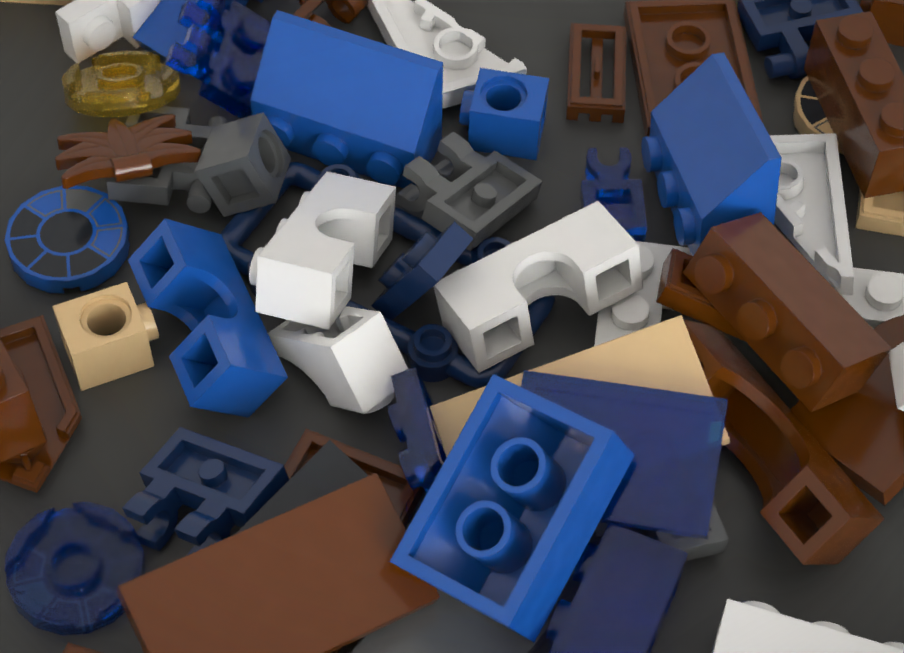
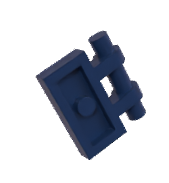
(788, 26)

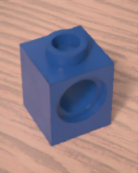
(505, 113)

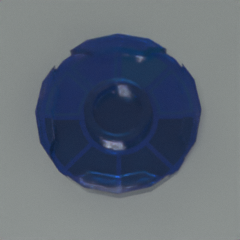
(69, 567)

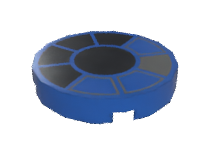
(67, 239)

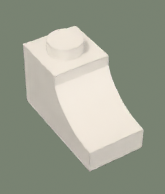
(348, 361)

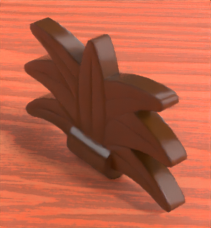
(124, 151)

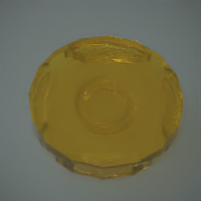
(120, 84)

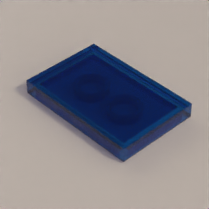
(674, 446)

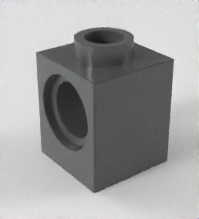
(243, 164)

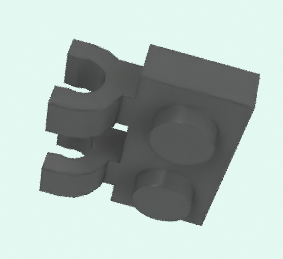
(470, 189)

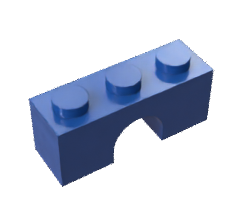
(228, 355)

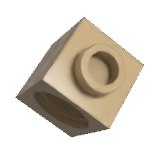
(100, 357)

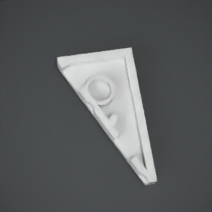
(436, 35)
(813, 205)

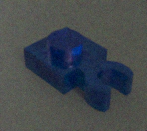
(615, 192)

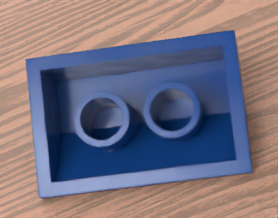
(349, 98)
(711, 153)
(514, 506)

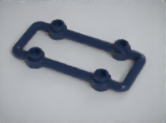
(431, 346)

